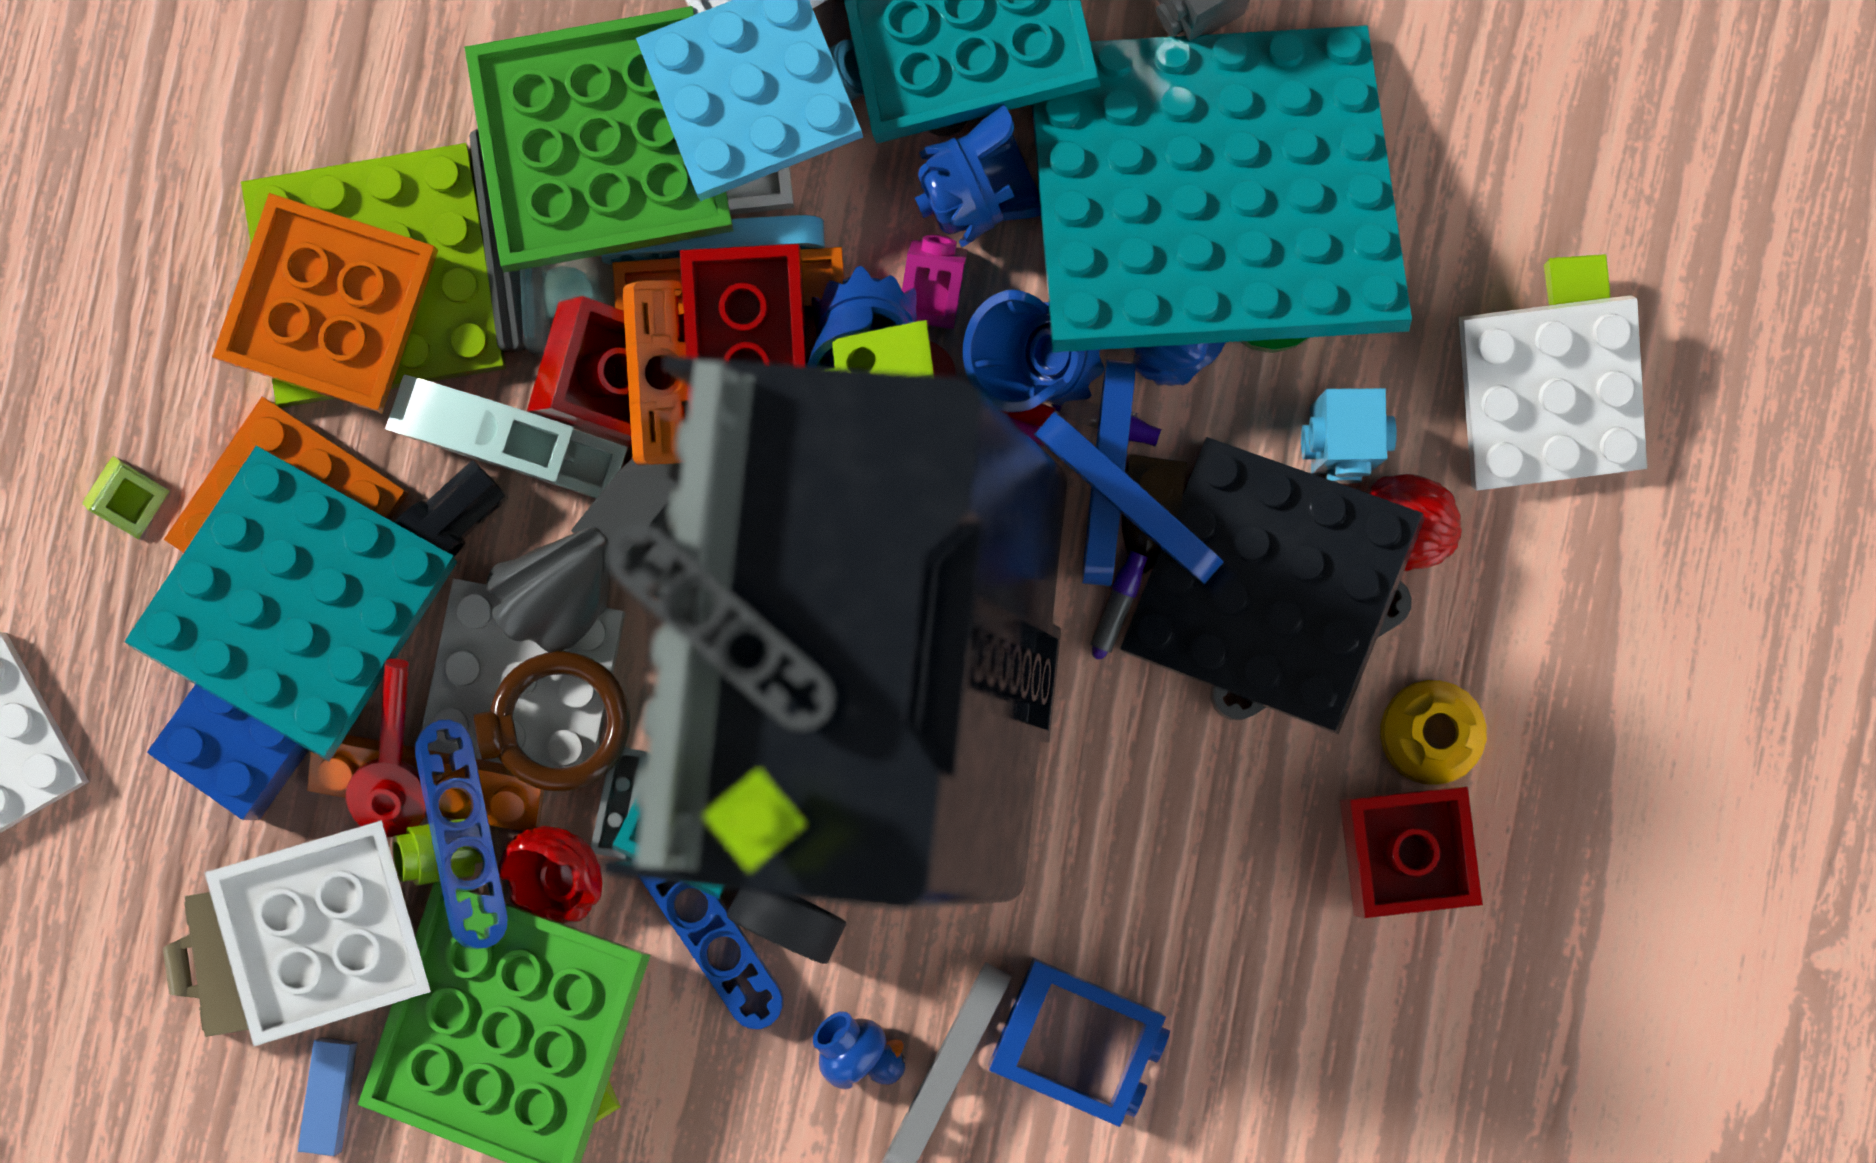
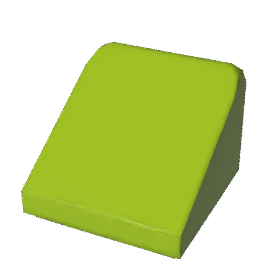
(125, 497)

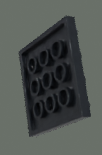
(1297, 587)

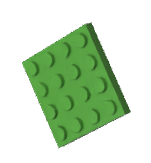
(582, 146)
(510, 1036)

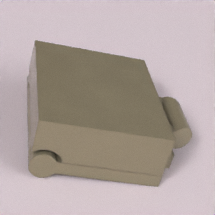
(216, 987)

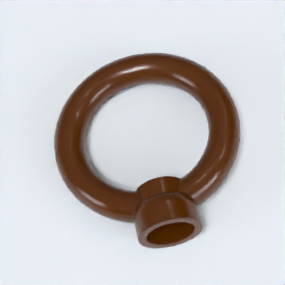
(498, 735)

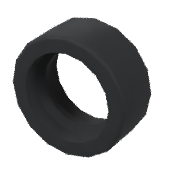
(788, 923)

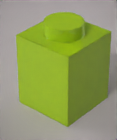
(754, 820)

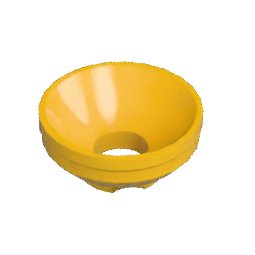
(1403, 732)

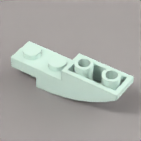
(504, 436)

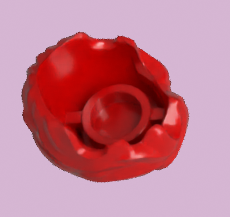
(1442, 518)
(552, 873)

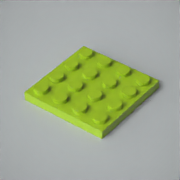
(424, 198)

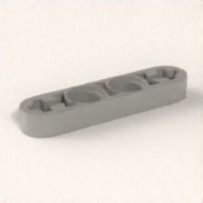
(948, 1066)

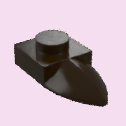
(1165, 483)

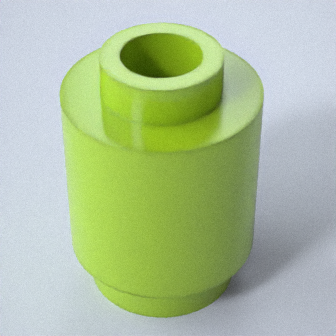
(416, 858)

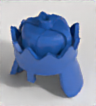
(977, 180)
(857, 308)
(1013, 357)

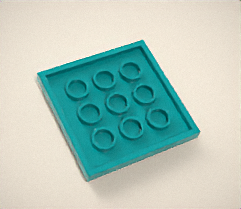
(965, 58)
(291, 602)

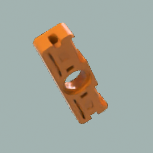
(651, 331)

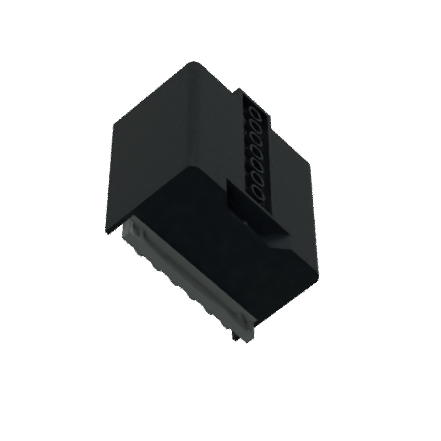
(917, 568)

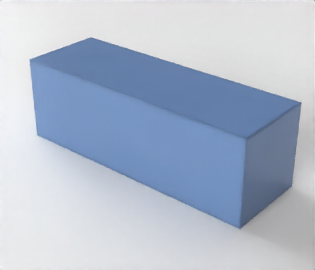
(327, 1096)

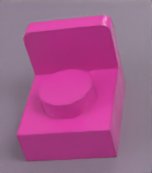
(936, 273)

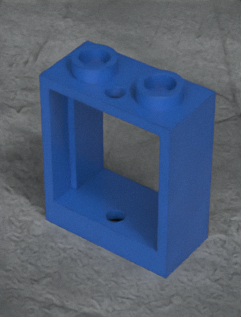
(1022, 1018)

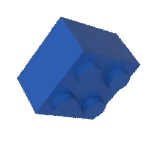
(227, 754)

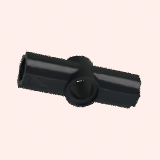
(454, 509)

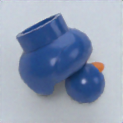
(857, 1048)

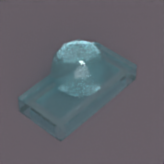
(540, 295)

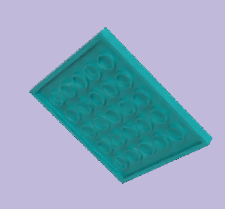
(1220, 194)

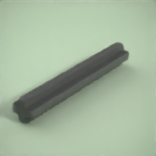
(504, 287)

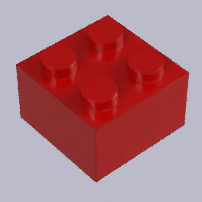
(586, 371)
(1411, 852)

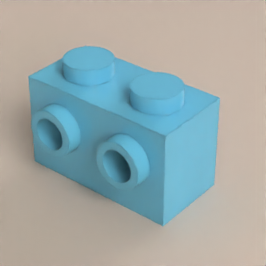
(1348, 434)

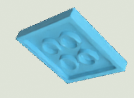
(748, 91)

